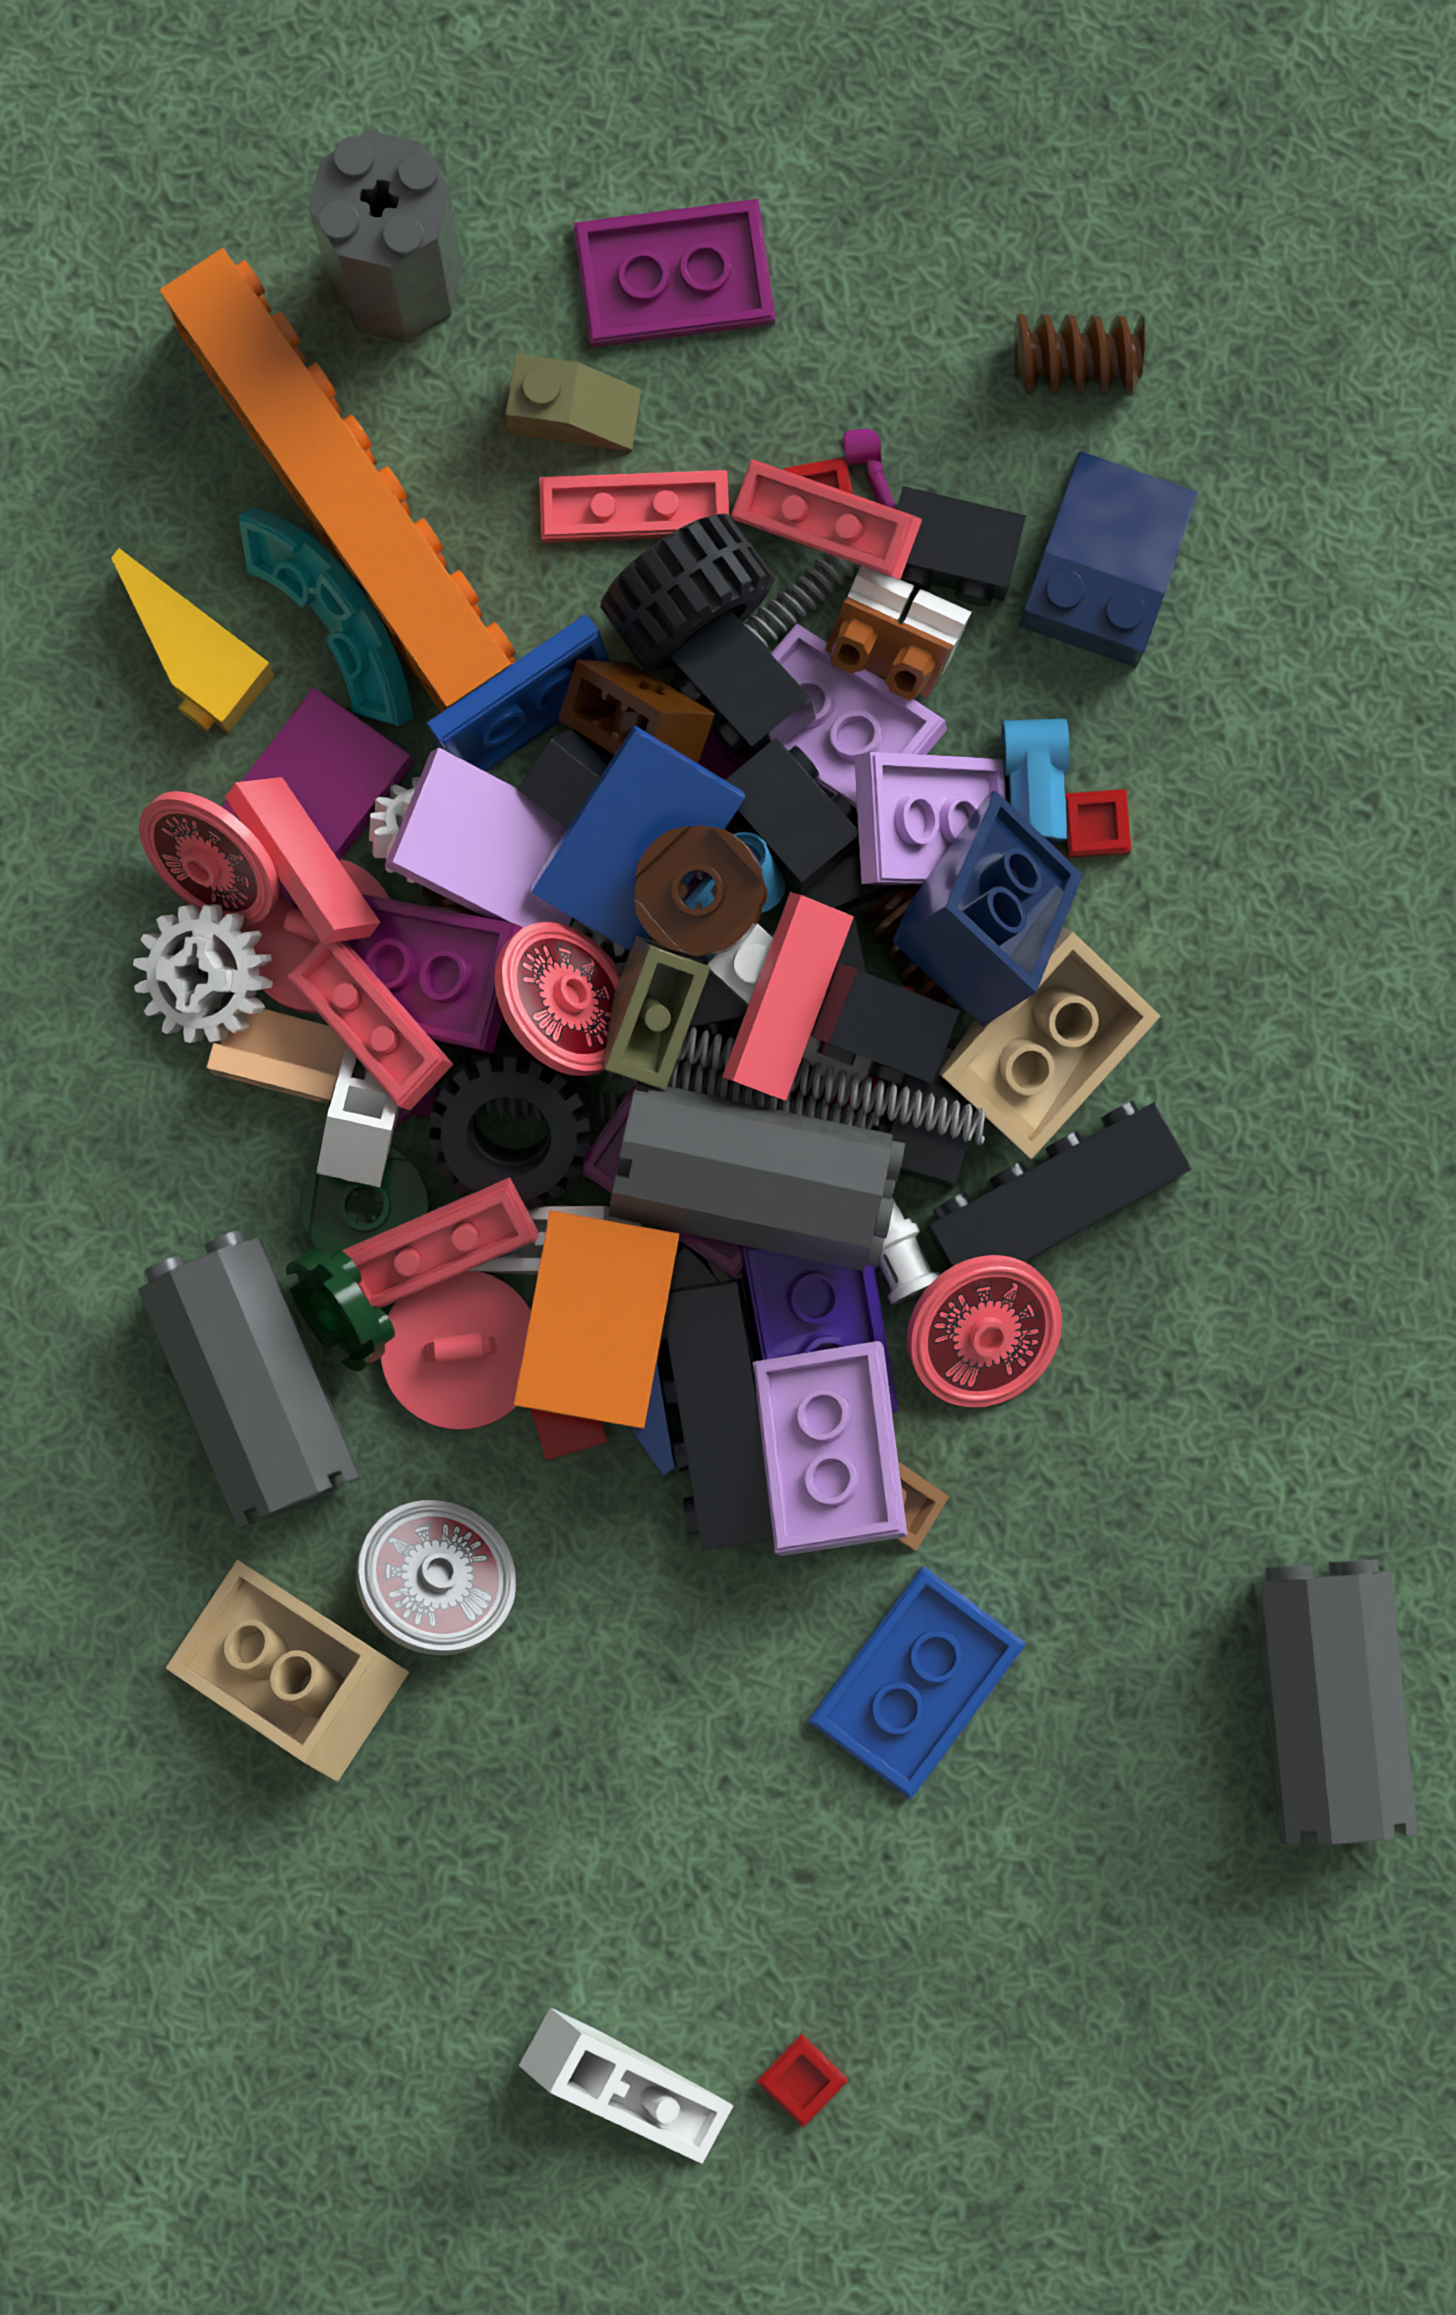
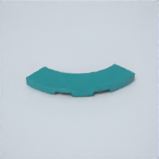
(315, 578)

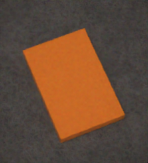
(596, 1319)

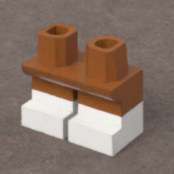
(905, 654)

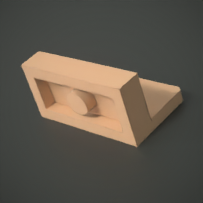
(281, 1056)

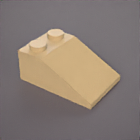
(1050, 1049)
(287, 1671)

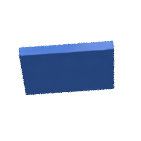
(517, 701)
(632, 804)
(916, 1682)

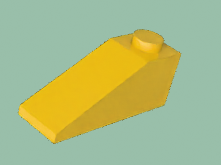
(202, 659)

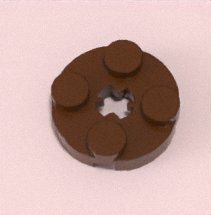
(661, 890)

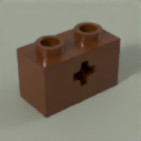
(615, 695)

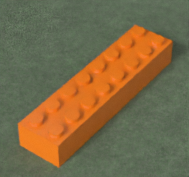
(334, 477)

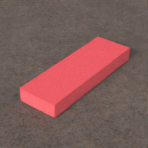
(628, 504)
(826, 519)
(303, 860)
(788, 996)
(370, 1022)
(443, 1243)

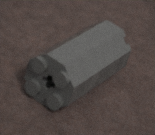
(387, 234)
(756, 1176)
(247, 1378)
(1334, 1703)

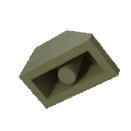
(571, 403)
(652, 1011)

